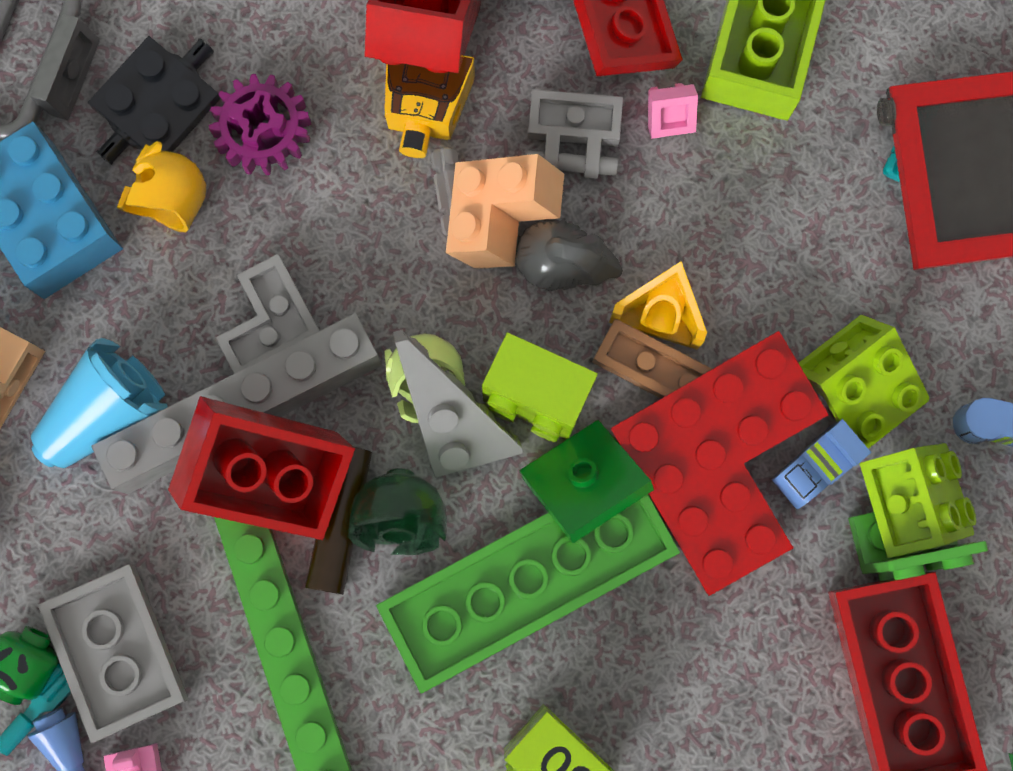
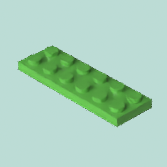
(517, 589)

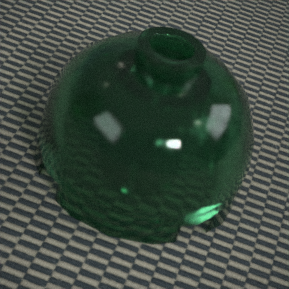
(400, 512)

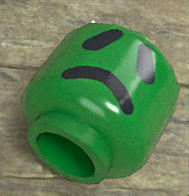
(25, 664)

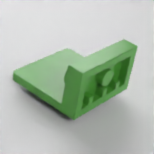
(874, 557)

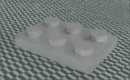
(112, 652)

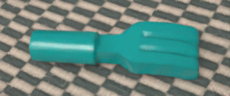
(49, 700)

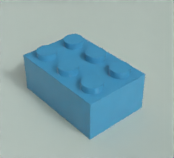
(46, 216)

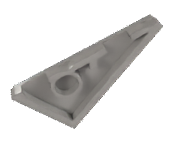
(452, 423)

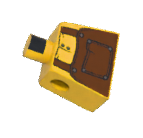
(425, 103)

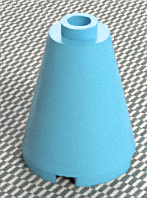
(95, 403)

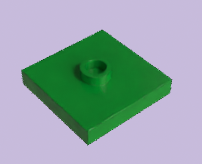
(586, 481)

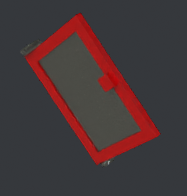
(954, 166)

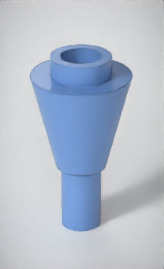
(59, 740)

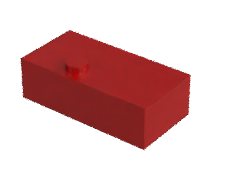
(907, 676)

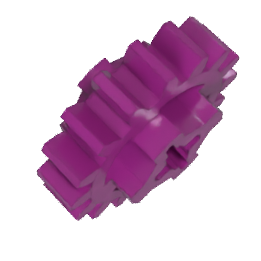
(271, 140)

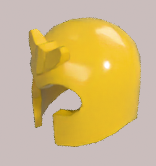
(165, 188)

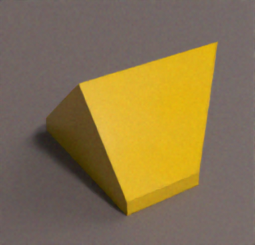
(664, 309)

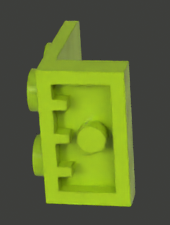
(866, 378)
(918, 499)

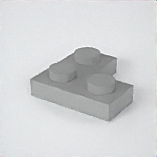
(280, 316)

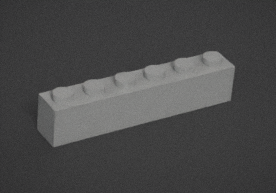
(269, 386)

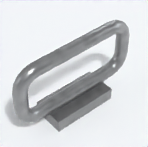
(60, 69)

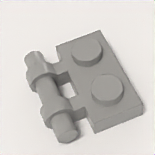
(580, 120)

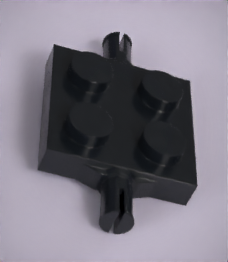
(154, 98)

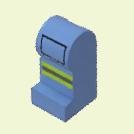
(985, 421)
(821, 464)

